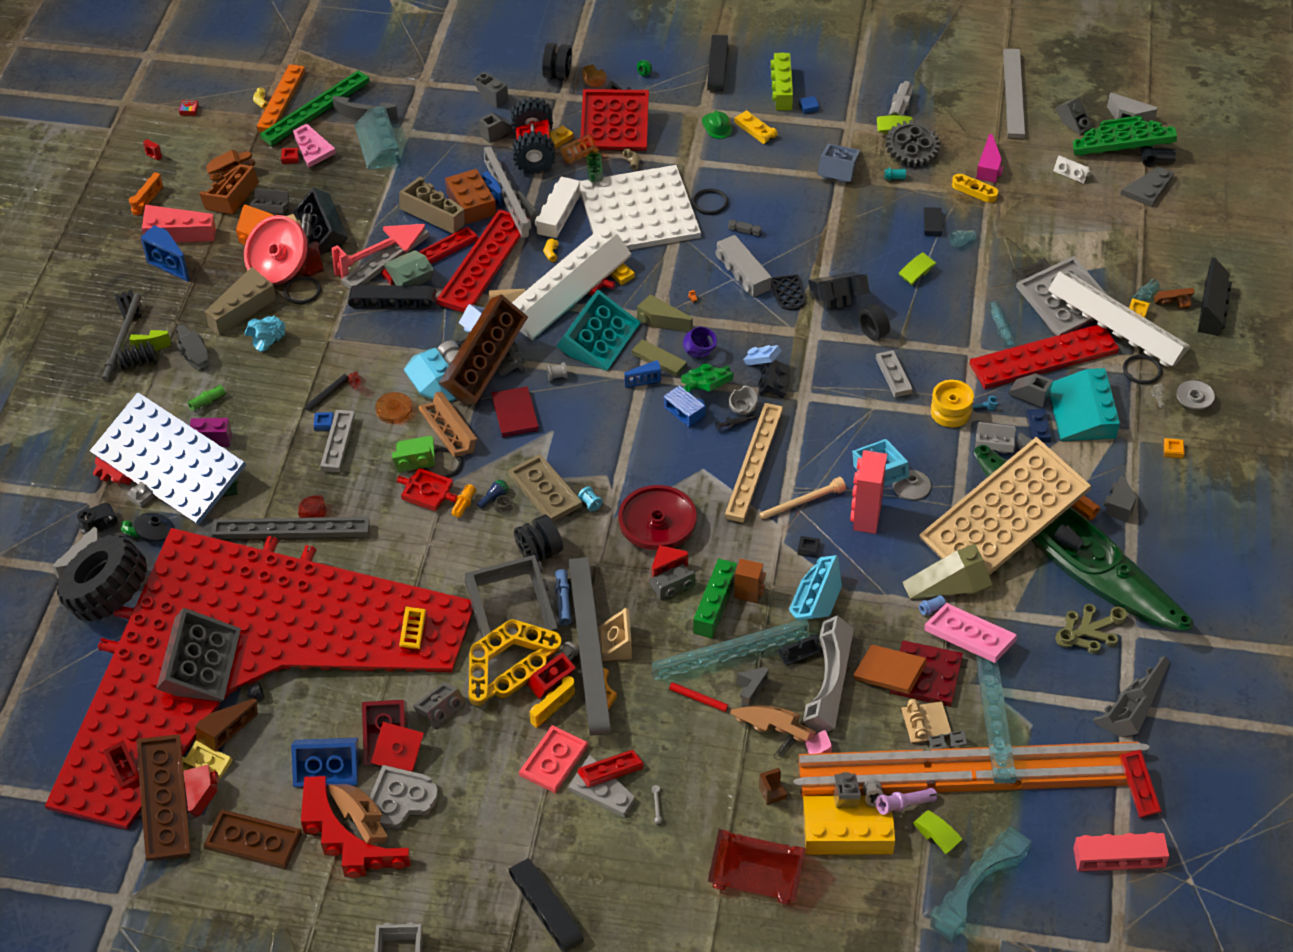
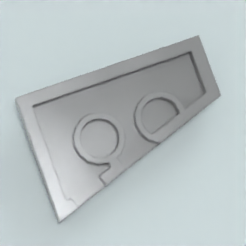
(608, 795)

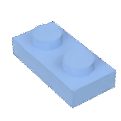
(762, 355)

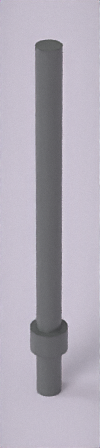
(111, 362)

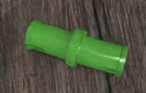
(206, 398)

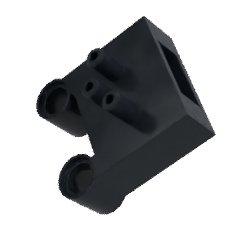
(838, 286)

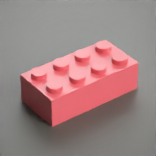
(868, 491)

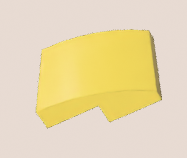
(202, 755)

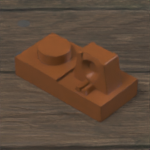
(1182, 296)

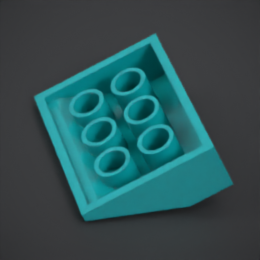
(598, 332)
(1084, 406)

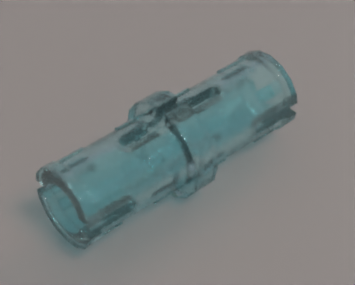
(1145, 292)

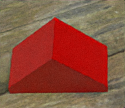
(668, 558)
(121, 763)

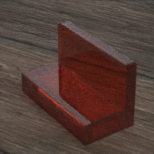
(313, 261)

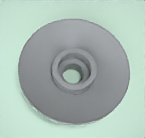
(1195, 395)
(914, 487)

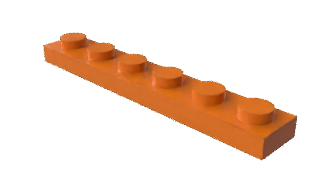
(281, 97)

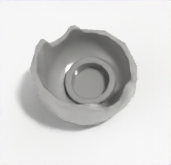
(743, 400)

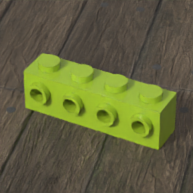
(782, 85)

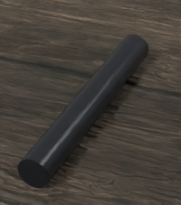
(324, 394)

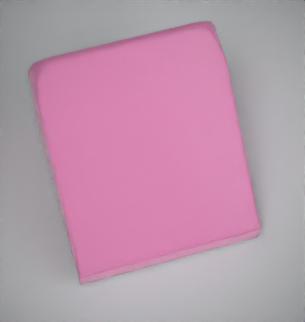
(819, 744)

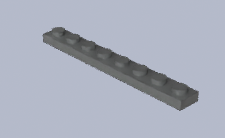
(291, 528)

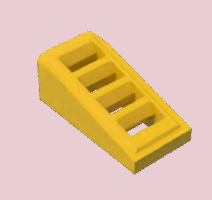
(413, 612)

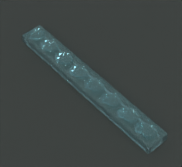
(729, 649)
(995, 721)

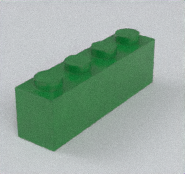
(714, 598)

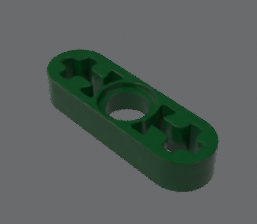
(594, 167)

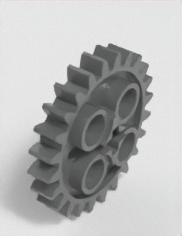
(912, 143)

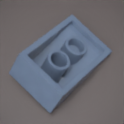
(838, 162)

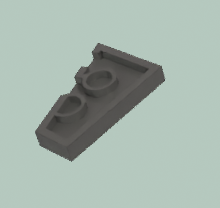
(1148, 187)

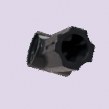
(1153, 155)

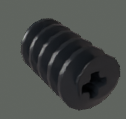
(136, 355)

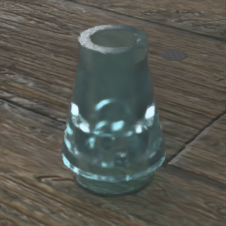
(961, 237)

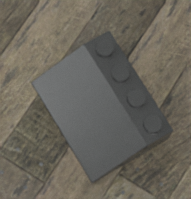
(198, 657)

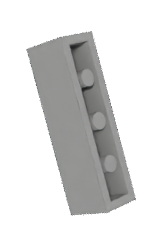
(743, 266)

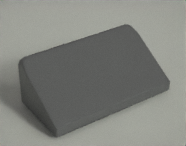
(529, 209)

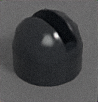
(256, 692)

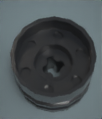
(539, 538)

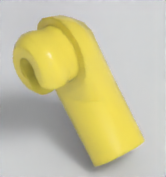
(259, 98)

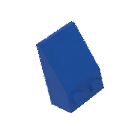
(164, 253)

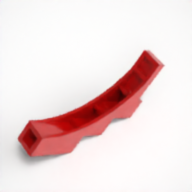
(337, 840)

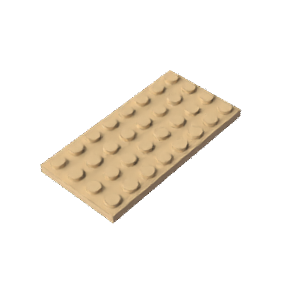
(1008, 506)

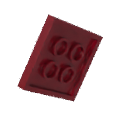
(939, 675)

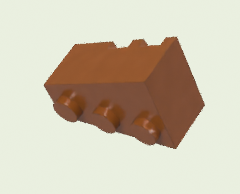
(231, 191)

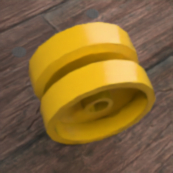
(952, 403)

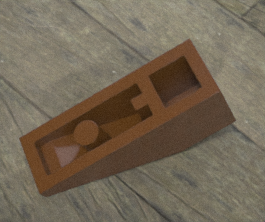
(224, 724)

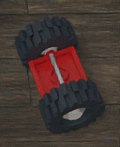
(534, 146)

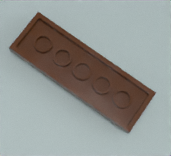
(163, 798)

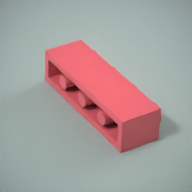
(1121, 852)

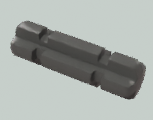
(306, 225)
(744, 227)

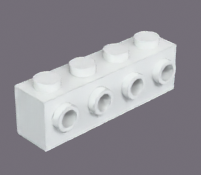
(558, 207)

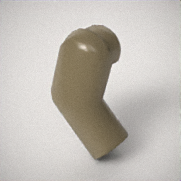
(633, 158)

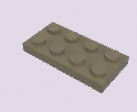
(545, 488)

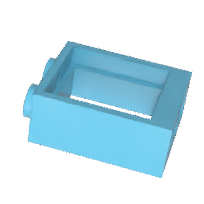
(897, 468)

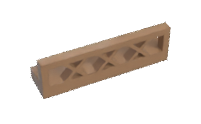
(453, 425)

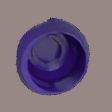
(697, 342)

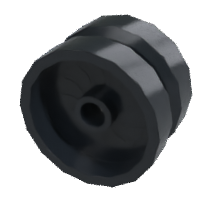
(557, 61)

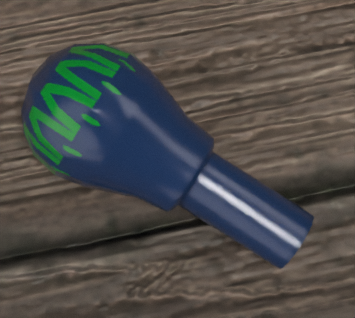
(497, 489)

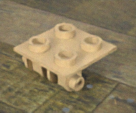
(925, 720)

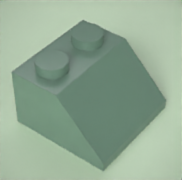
(410, 269)

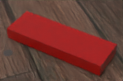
(610, 768)
(1140, 783)

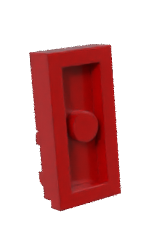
(108, 470)

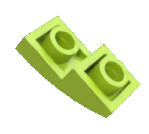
(885, 123)
(916, 268)
(158, 338)
(942, 833)

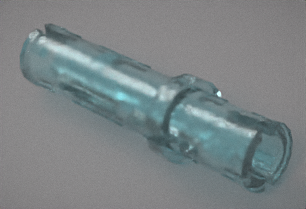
(1003, 328)

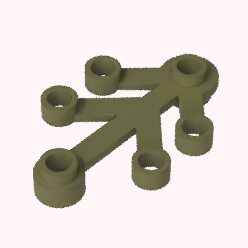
(1090, 630)

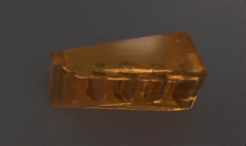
(588, 138)

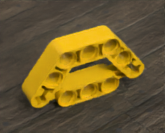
(542, 652)

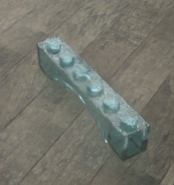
(1006, 853)

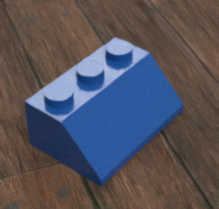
(326, 757)

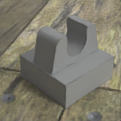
(140, 494)

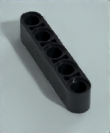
(717, 63)
(392, 297)
(546, 905)

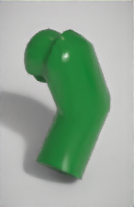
(128, 529)

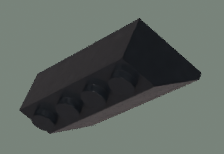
(326, 223)
(1214, 299)

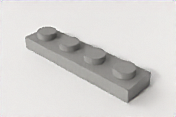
(337, 441)

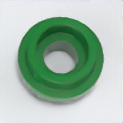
(644, 67)

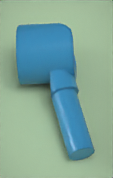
(990, 404)

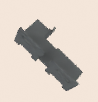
(955, 736)

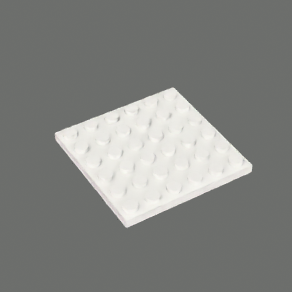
(641, 207)

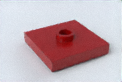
(397, 747)

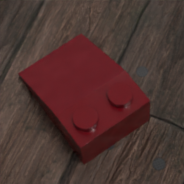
(373, 716)

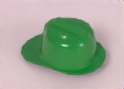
(717, 125)

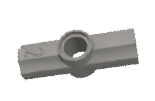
(902, 99)

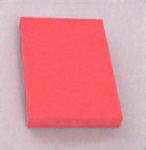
(553, 759)

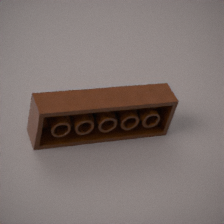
(483, 350)

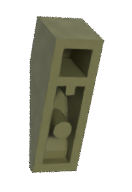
(662, 315)

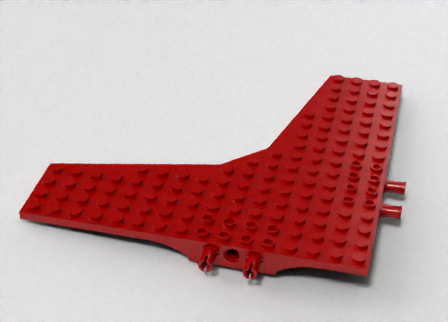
(288, 618)

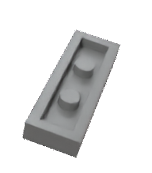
(894, 373)

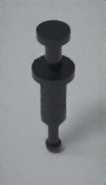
(734, 421)

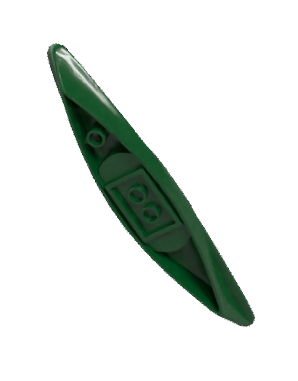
(1101, 564)

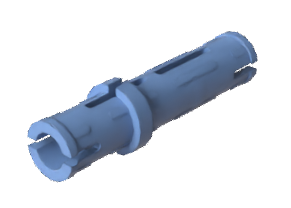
(562, 590)

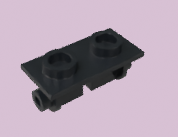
(799, 650)

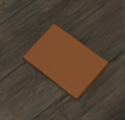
(890, 669)

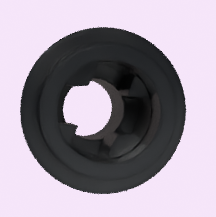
(1068, 537)

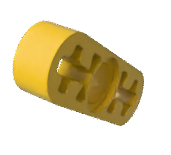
(964, 183)

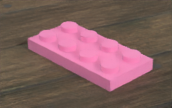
(970, 632)

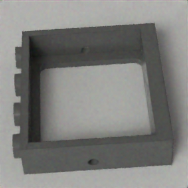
(505, 571)

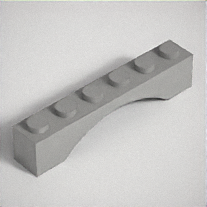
(836, 644)

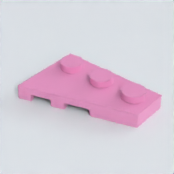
(312, 145)

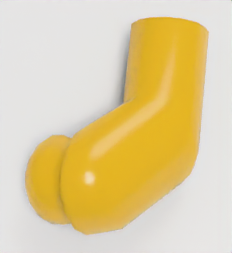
(548, 249)

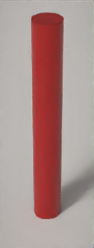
(699, 697)

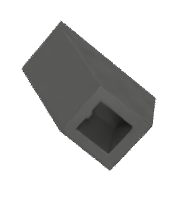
(491, 89)
(1074, 115)
(494, 126)
(1032, 389)
(1121, 502)
(846, 790)

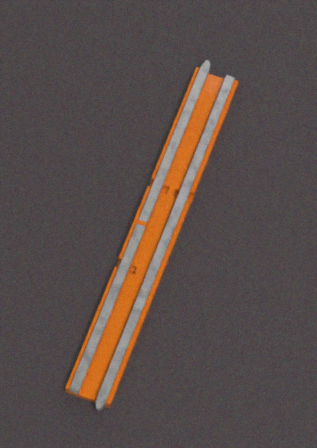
(968, 768)

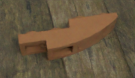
(768, 717)
(363, 811)

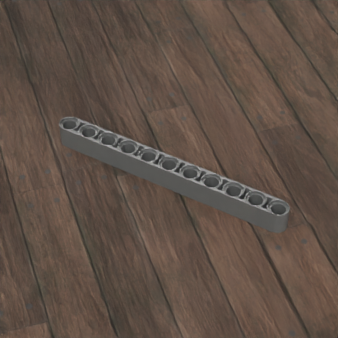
(589, 647)

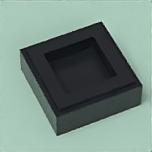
(808, 546)

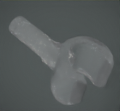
(1156, 391)

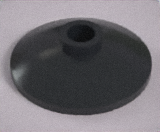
(153, 526)

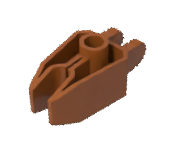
(226, 162)

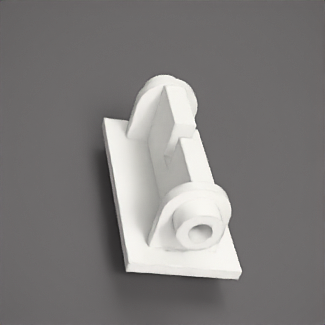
(1071, 169)

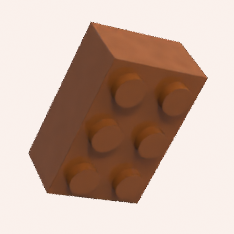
(471, 194)

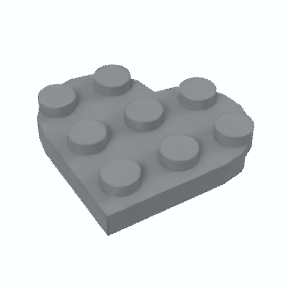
(402, 794)

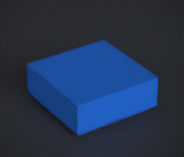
(809, 104)
(323, 421)

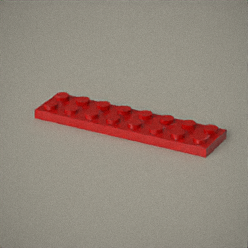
(481, 263)
(1043, 356)

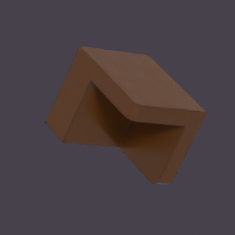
(771, 786)

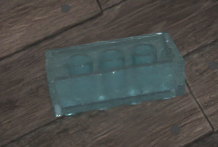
(377, 138)

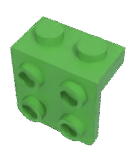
(414, 454)

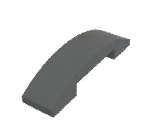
(356, 111)

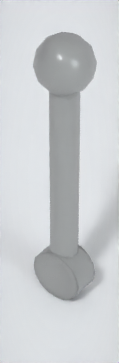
(656, 790)

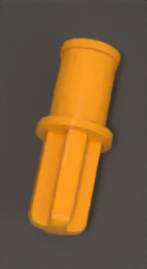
(463, 500)

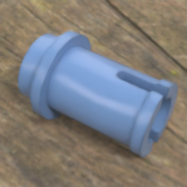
(932, 605)

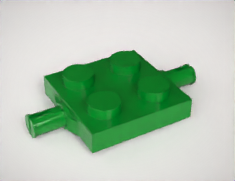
(706, 377)

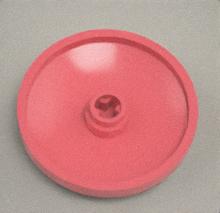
(276, 249)

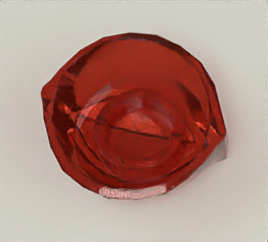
(312, 507)

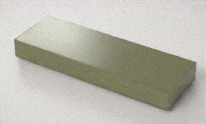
(667, 361)

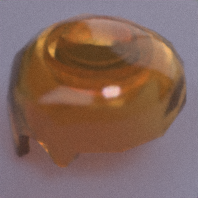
(593, 77)

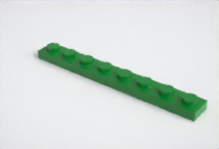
(313, 108)

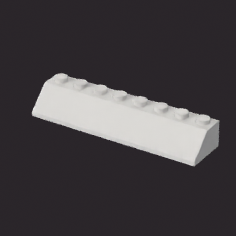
(571, 280)
(1118, 318)

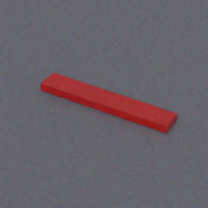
(443, 248)

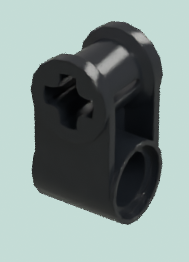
(98, 517)

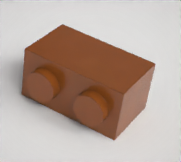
(749, 581)

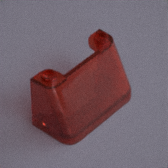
(757, 866)

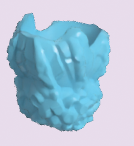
(265, 332)

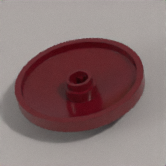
(657, 517)

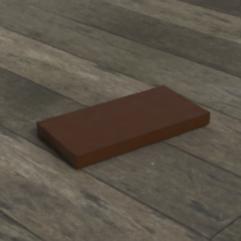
(252, 839)

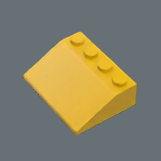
(846, 830)

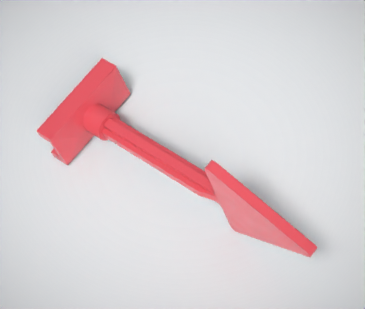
(402, 235)

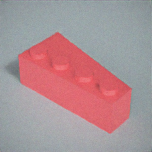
(181, 224)

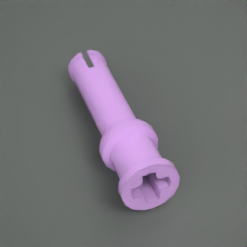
(899, 801)

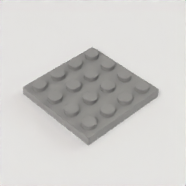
(1055, 312)

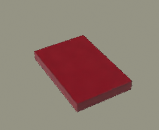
(514, 411)

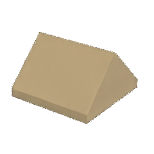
(616, 637)

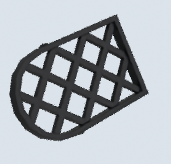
(787, 278)

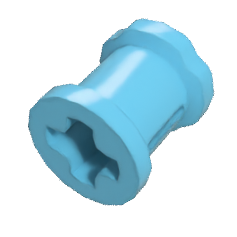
(590, 498)

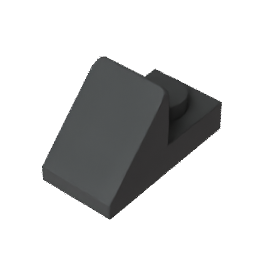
(752, 684)

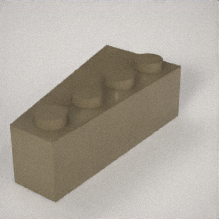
(432, 206)
(240, 301)

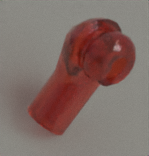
(354, 379)

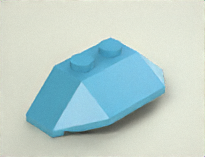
(426, 371)
(818, 590)

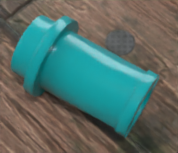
(894, 174)

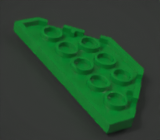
(1124, 134)

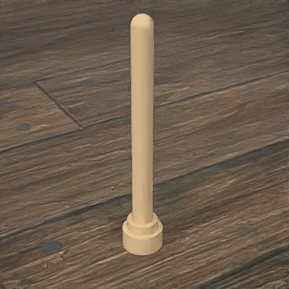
(836, 486)

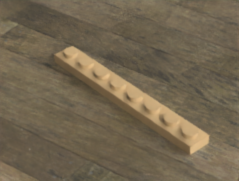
(753, 463)

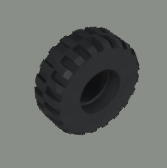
(102, 578)

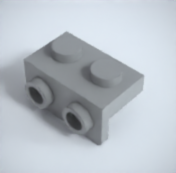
(996, 437)

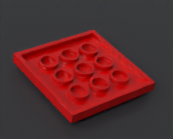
(615, 118)

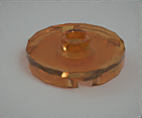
(393, 407)

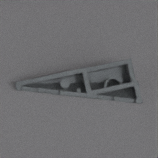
(1133, 703)

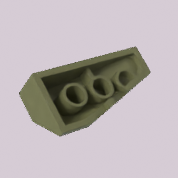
(955, 574)

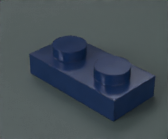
(1038, 424)

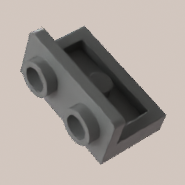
(271, 201)

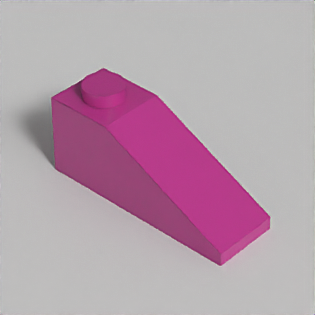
(990, 162)

